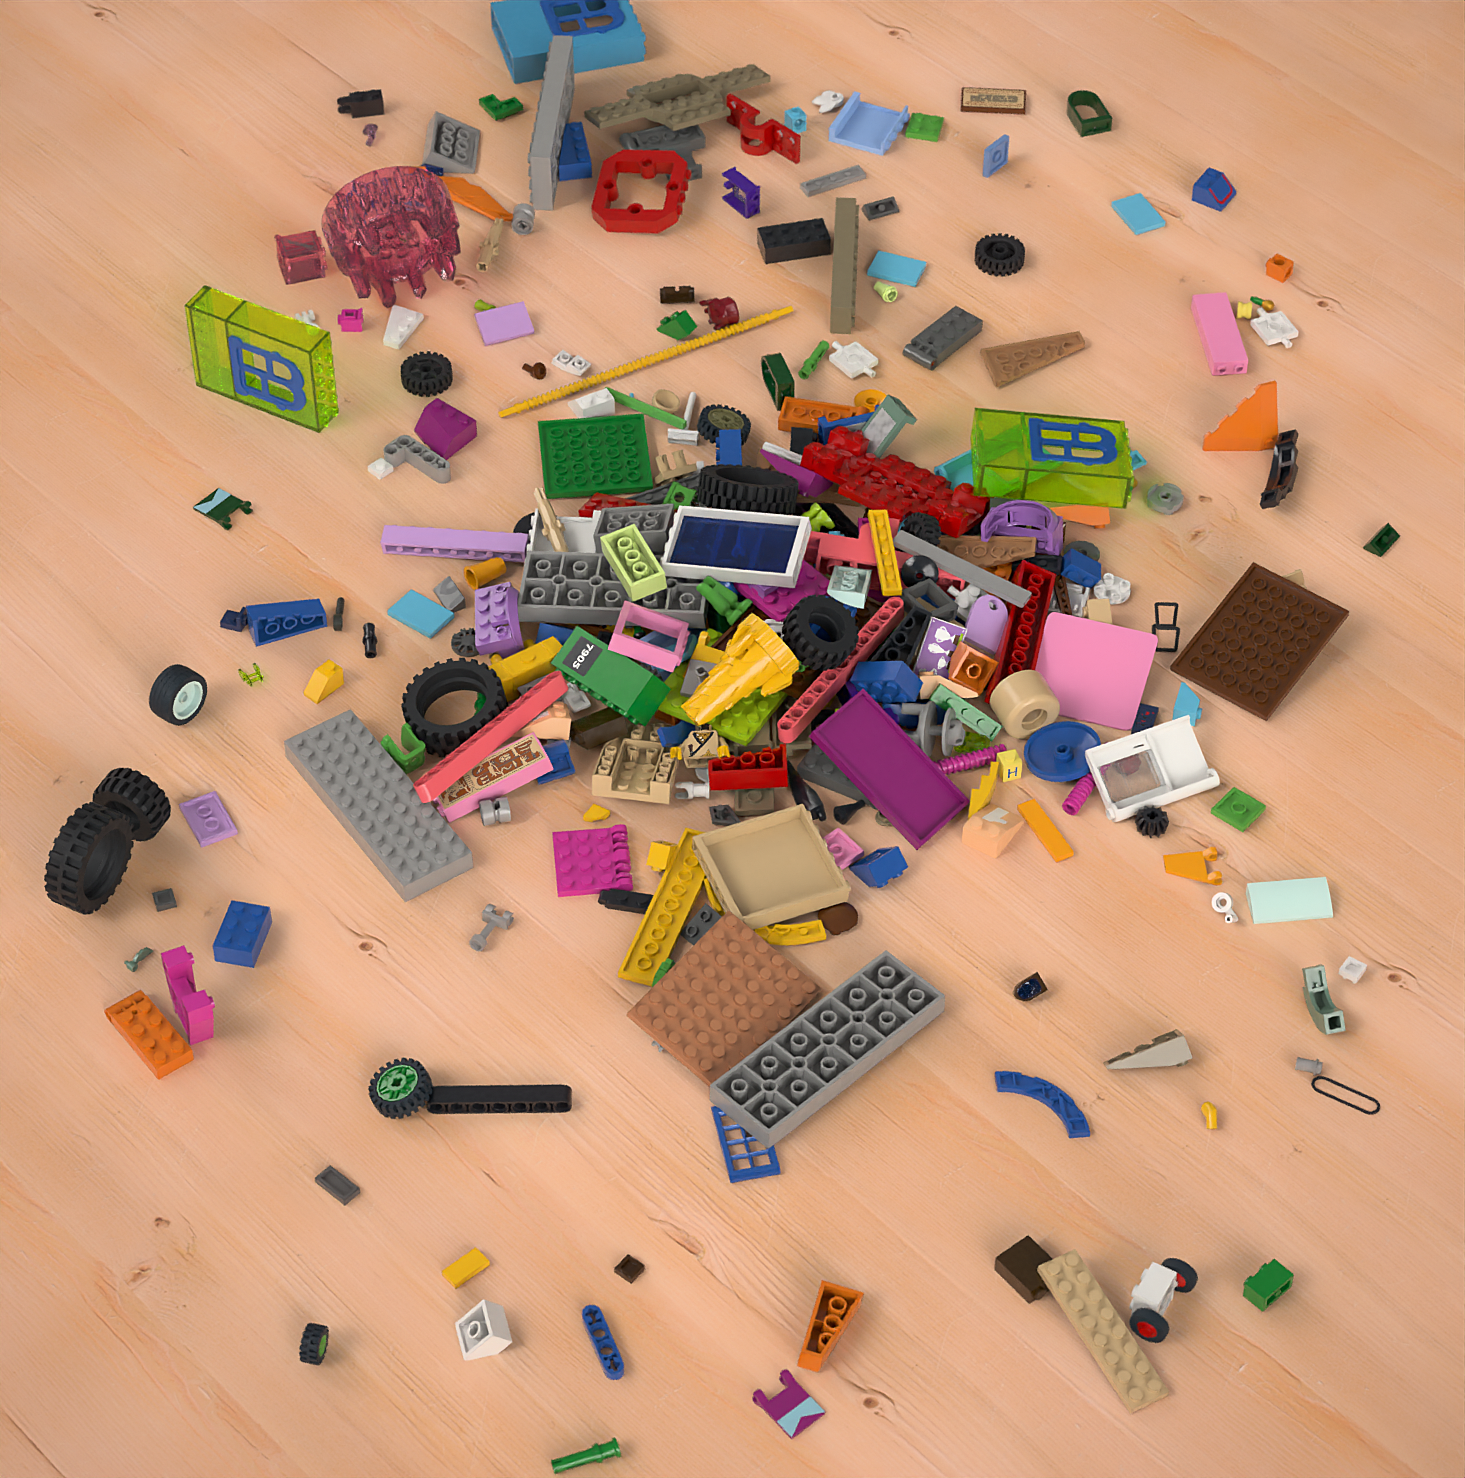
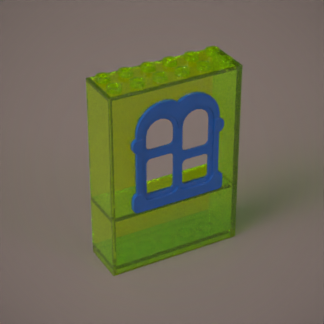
(222, 343)
(1012, 463)

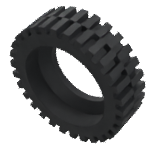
(747, 489)

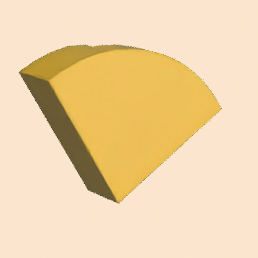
(596, 812)

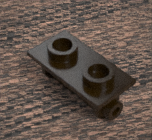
(684, 295)

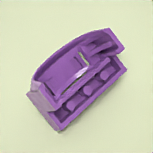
(1025, 513)
(493, 608)

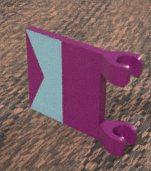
(791, 1408)

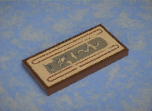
(993, 100)

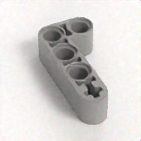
(419, 456)

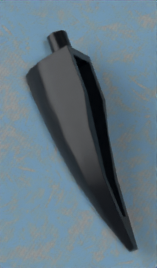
(805, 794)

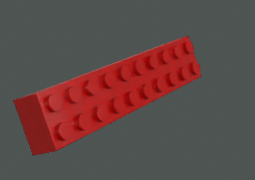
(1024, 626)

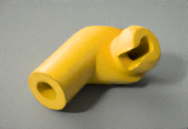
(1210, 1112)

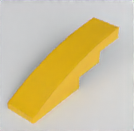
(981, 797)

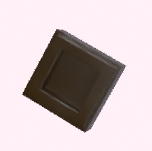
(629, 1268)

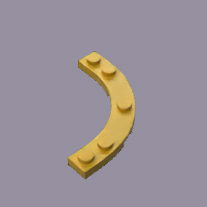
(778, 934)

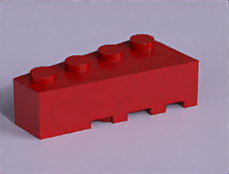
(750, 770)

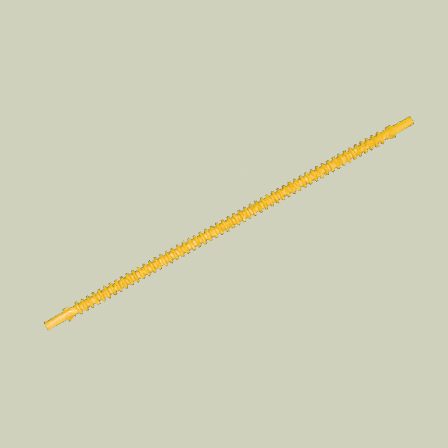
(518, 407)

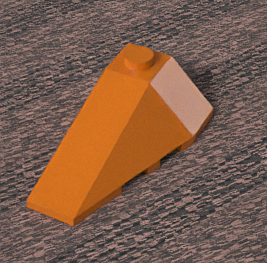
(1084, 515)

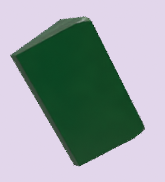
(1382, 540)

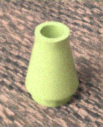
(886, 291)

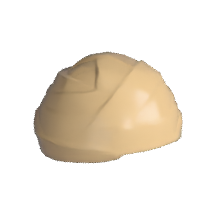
(666, 401)

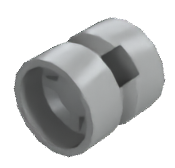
(523, 219)
(495, 811)

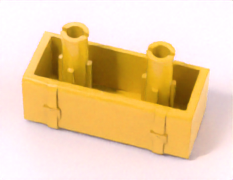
(525, 665)

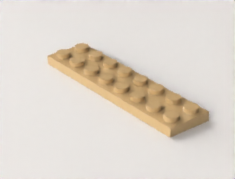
(1103, 1331)

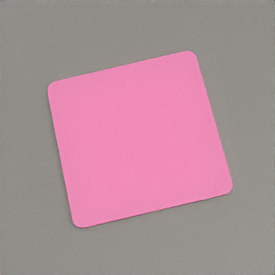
(1095, 668)

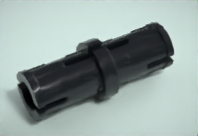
(369, 640)

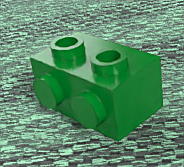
(1267, 1284)

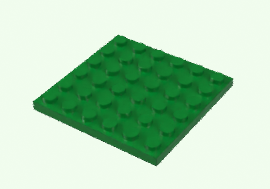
(594, 456)

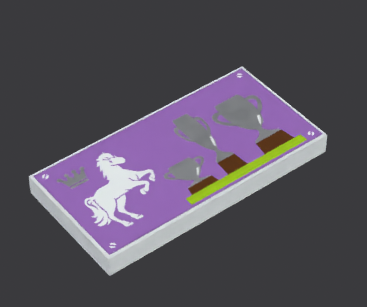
(938, 647)

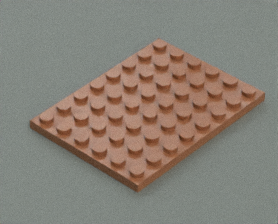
(723, 999)

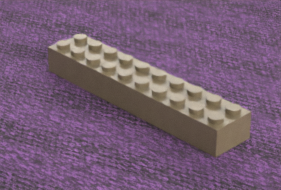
(844, 266)

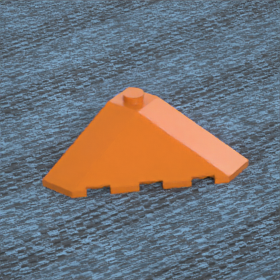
(1251, 426)

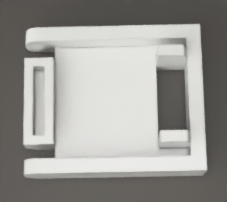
(1076, 598)

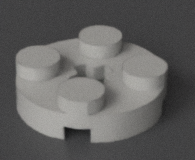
(1156, 499)

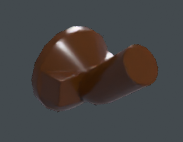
(538, 370)

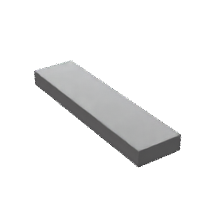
(833, 180)

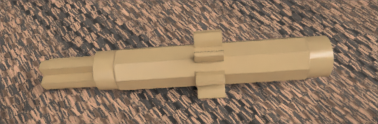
(490, 246)
(553, 528)

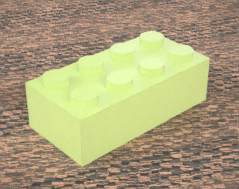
(633, 562)

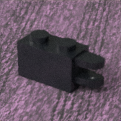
(362, 104)

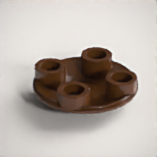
(838, 917)

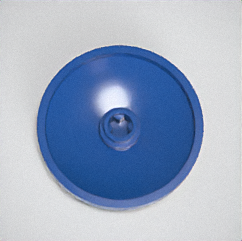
(1059, 750)

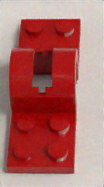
(771, 133)

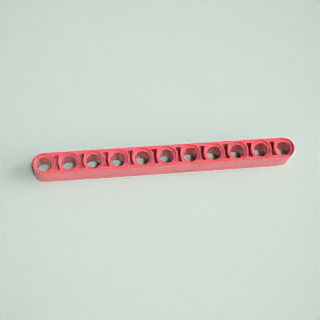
(831, 681)
(490, 737)

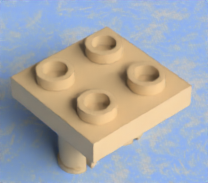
(668, 476)

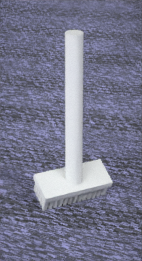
(685, 436)

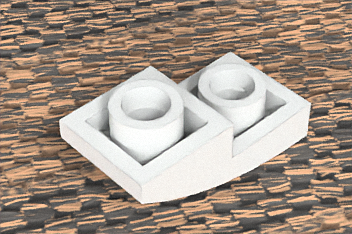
(570, 364)

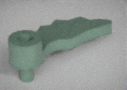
(132, 965)

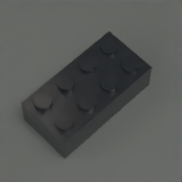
(794, 241)

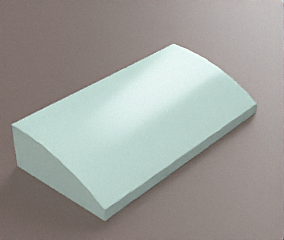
(850, 585)
(1289, 900)

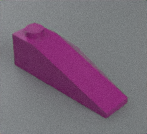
(809, 482)

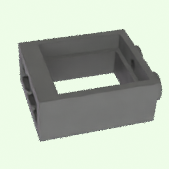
(948, 608)

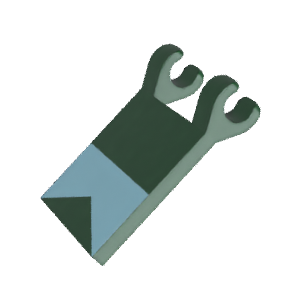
(220, 505)

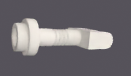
(306, 318)

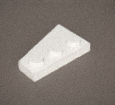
(400, 326)

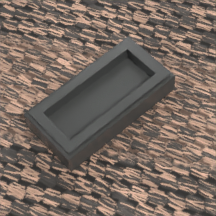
(337, 1185)

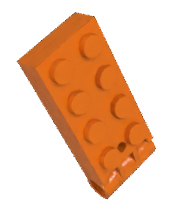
(805, 413)
(149, 1034)

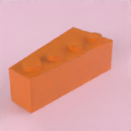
(830, 1318)

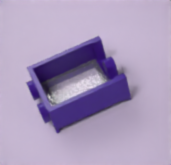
(745, 194)

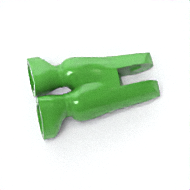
(723, 599)

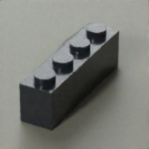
(905, 639)

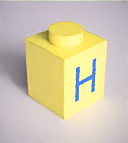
(1009, 765)

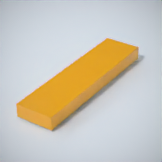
(1045, 830)

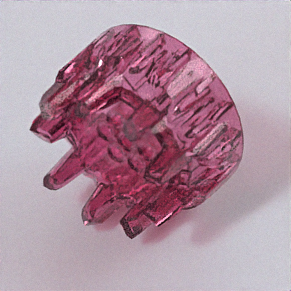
(392, 230)

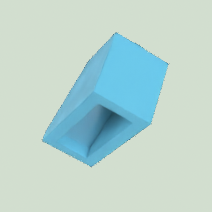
(1187, 704)

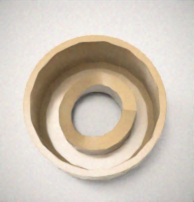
(1024, 703)

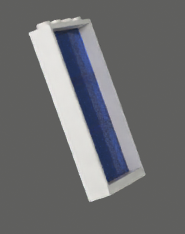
(736, 546)

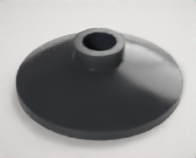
(919, 564)

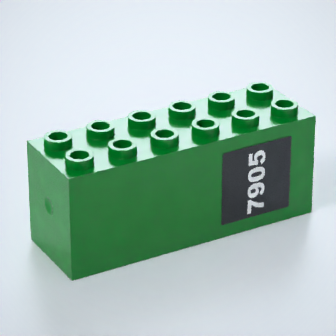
(610, 677)

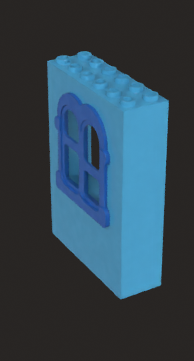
(528, 26)

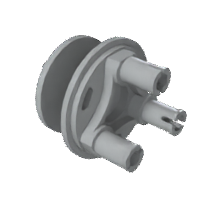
(927, 729)

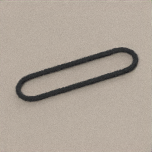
(1347, 1088)

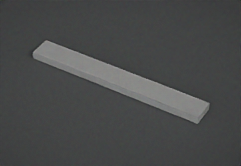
(963, 569)

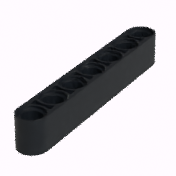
(500, 1099)

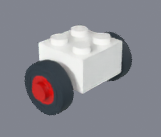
(1155, 1295)

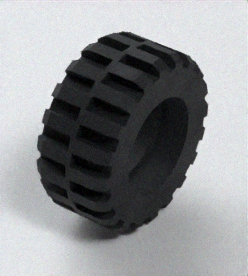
(833, 619)
(137, 798)

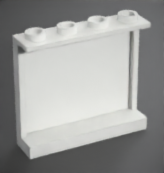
(577, 535)

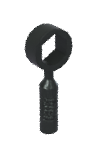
(338, 620)

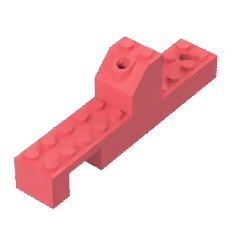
(832, 550)

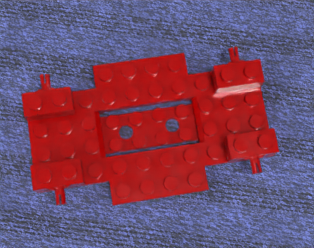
(860, 473)

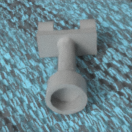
(489, 915)

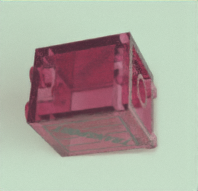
(301, 257)

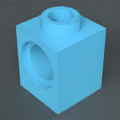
(795, 119)

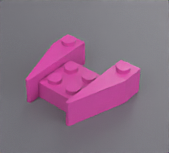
(191, 1006)

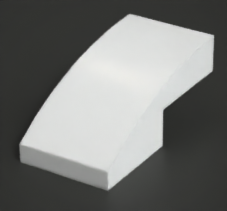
(575, 699)

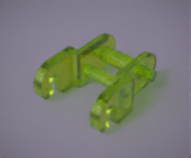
(245, 677)

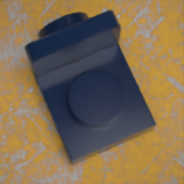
(234, 620)

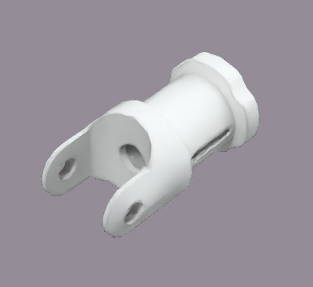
(693, 790)

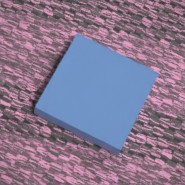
(996, 156)

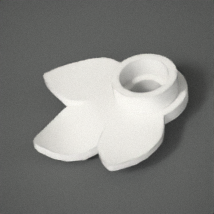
(828, 101)

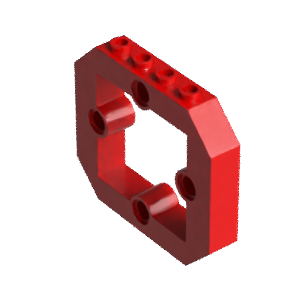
(635, 218)

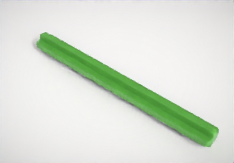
(648, 409)

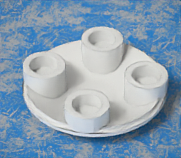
(1112, 588)

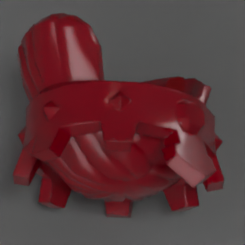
(721, 311)

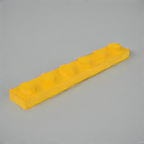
(884, 553)

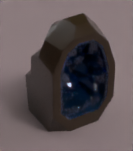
(1029, 988)

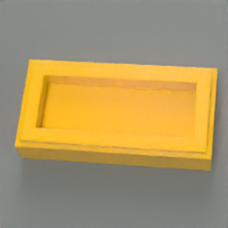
(465, 1268)

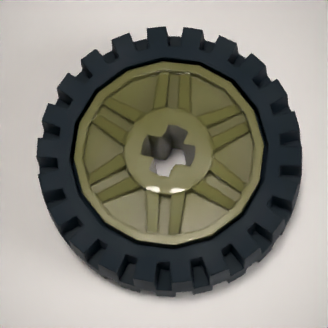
(722, 418)

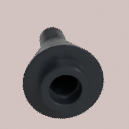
(845, 812)

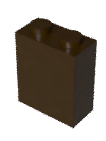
(598, 728)
(1019, 1268)

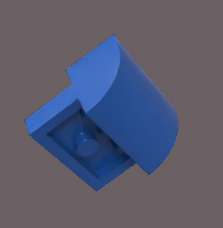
(561, 762)

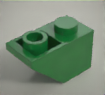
(678, 325)

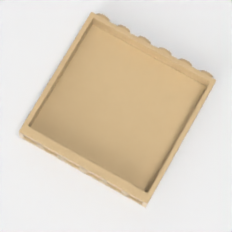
(771, 867)

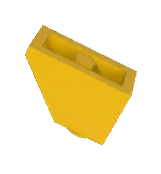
(324, 681)
(660, 855)

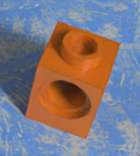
(1279, 268)

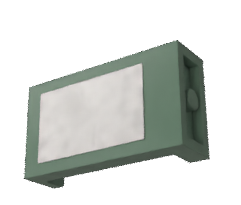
(886, 424)

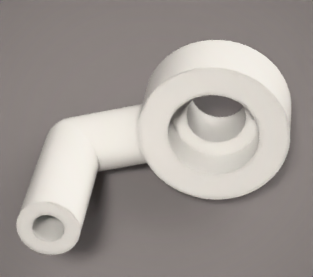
(1216, 903)

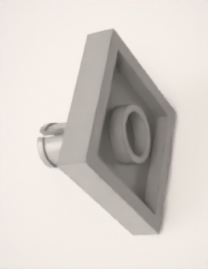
(695, 675)

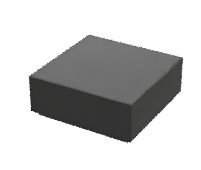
(164, 899)

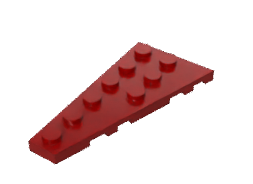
(601, 501)

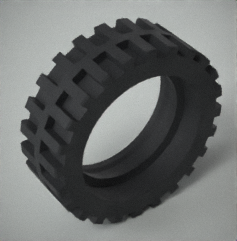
(443, 680)
(89, 858)

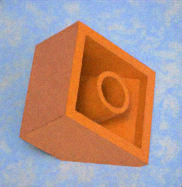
(971, 667)

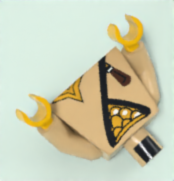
(701, 747)

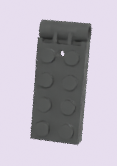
(661, 137)
(943, 338)
(821, 770)

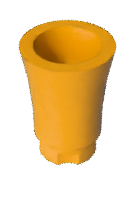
(484, 572)

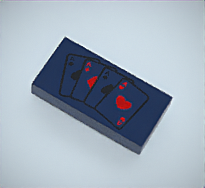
(1145, 718)

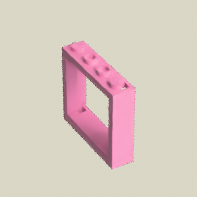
(645, 651)

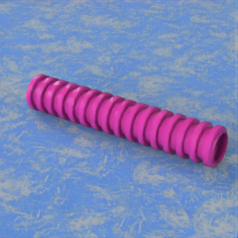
(969, 760)
(1079, 794)

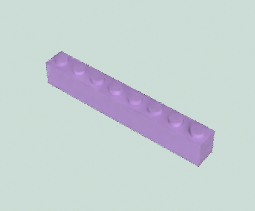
(454, 543)

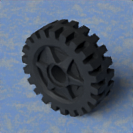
(999, 254)
(426, 374)
(923, 527)

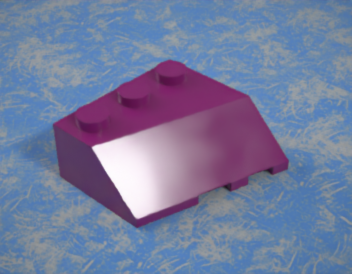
(445, 428)

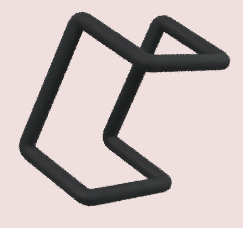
(1166, 626)

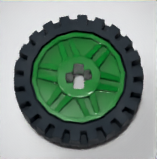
(400, 1088)

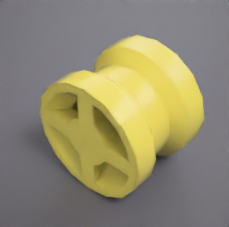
(1244, 310)

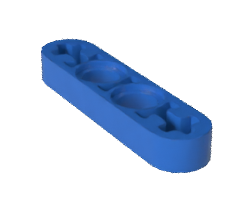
(601, 1342)

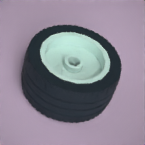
(178, 694)

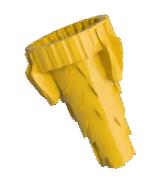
(752, 661)

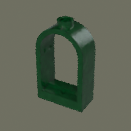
(1085, 127)
(777, 378)

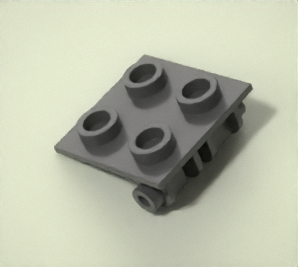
(700, 924)

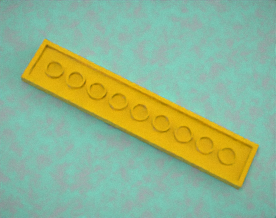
(665, 914)

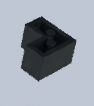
(800, 438)

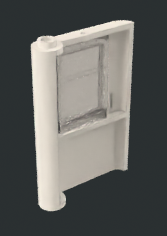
(1152, 774)

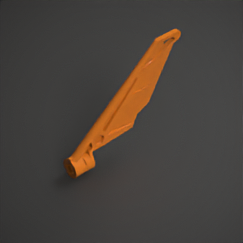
(474, 198)

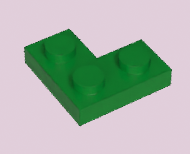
(498, 109)

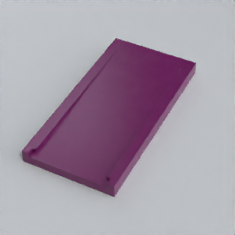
(889, 769)

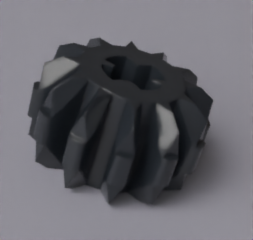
(1151, 821)

